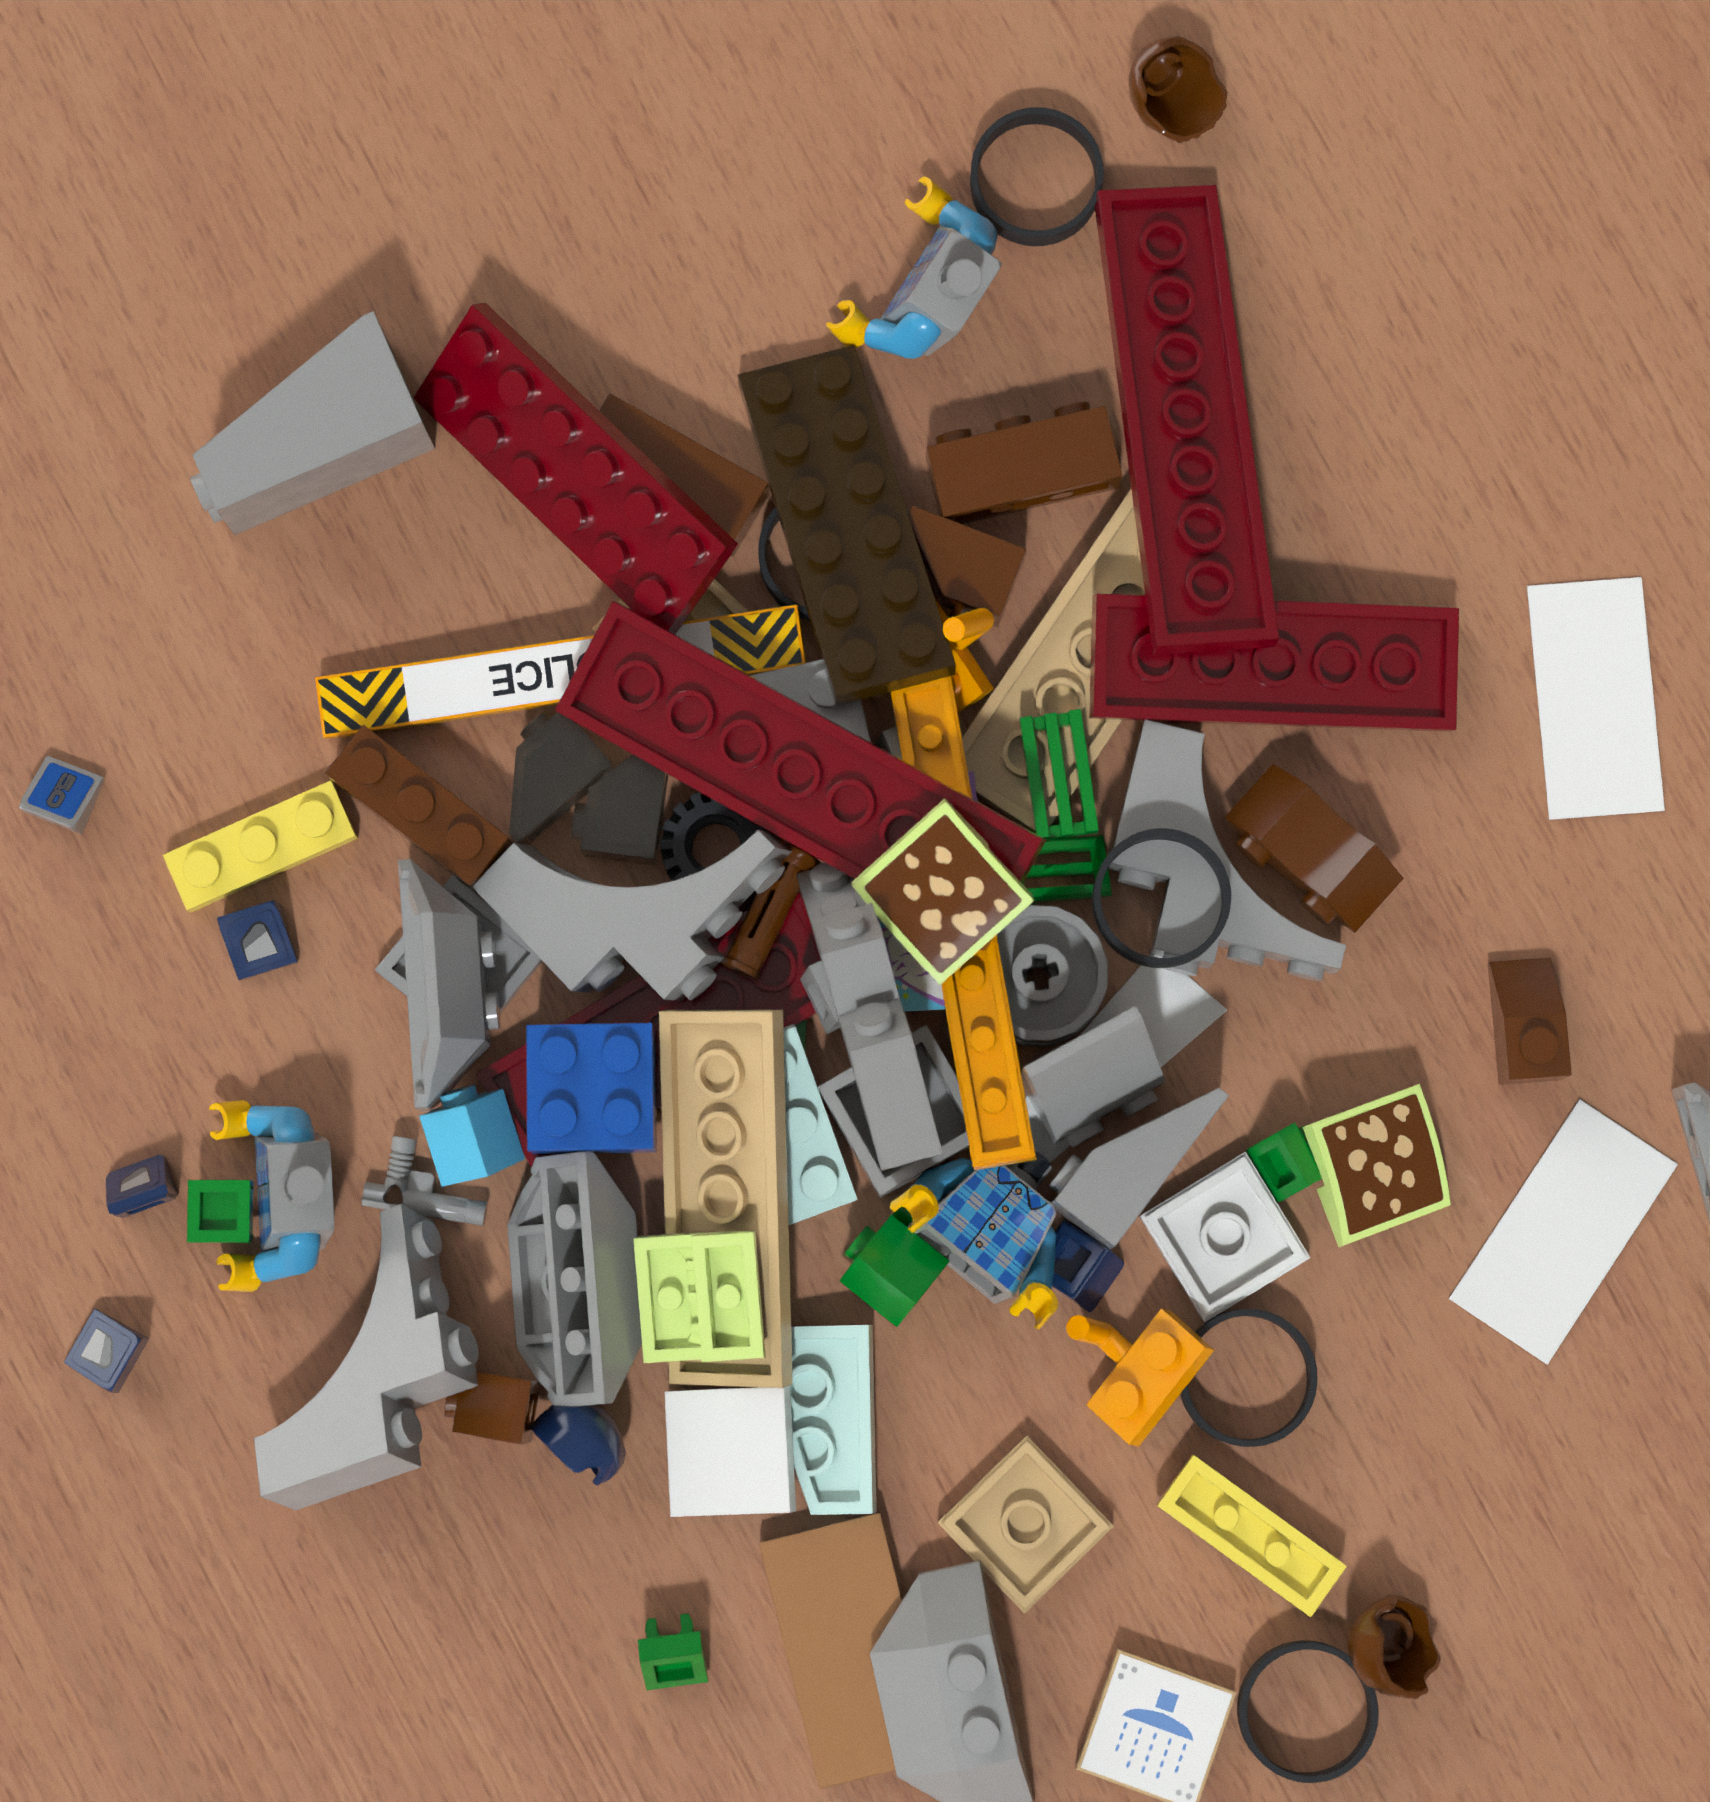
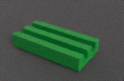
(1051, 723)
(1095, 845)

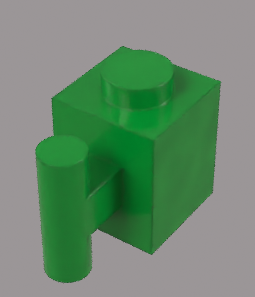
(892, 1267)

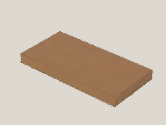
(832, 1603)

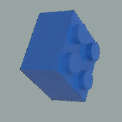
(591, 1088)

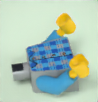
(939, 287)
(291, 1192)
(990, 1229)

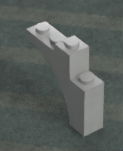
(1169, 794)
(659, 929)
(870, 1017)
(402, 1358)

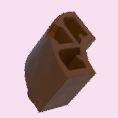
(1312, 849)

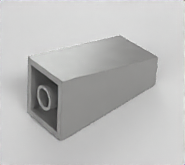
(313, 433)

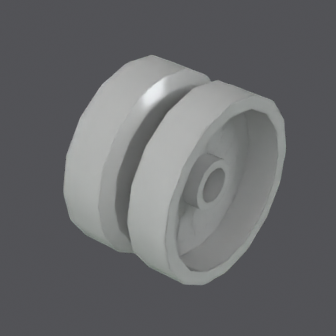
(1077, 972)

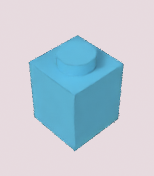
(471, 1135)

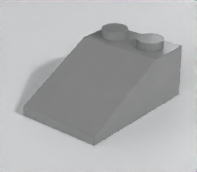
(1094, 1077)
(1123, 1175)

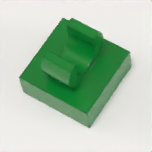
(1285, 1162)
(220, 1211)
(672, 1658)

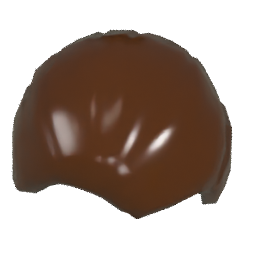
(1176, 89)
(1394, 1647)

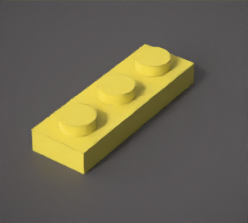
(260, 846)
(1251, 1535)

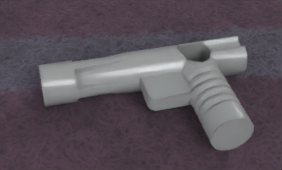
(418, 1190)

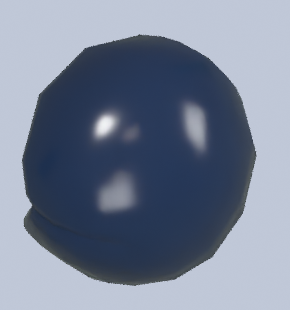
(582, 1439)

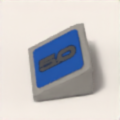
(62, 794)

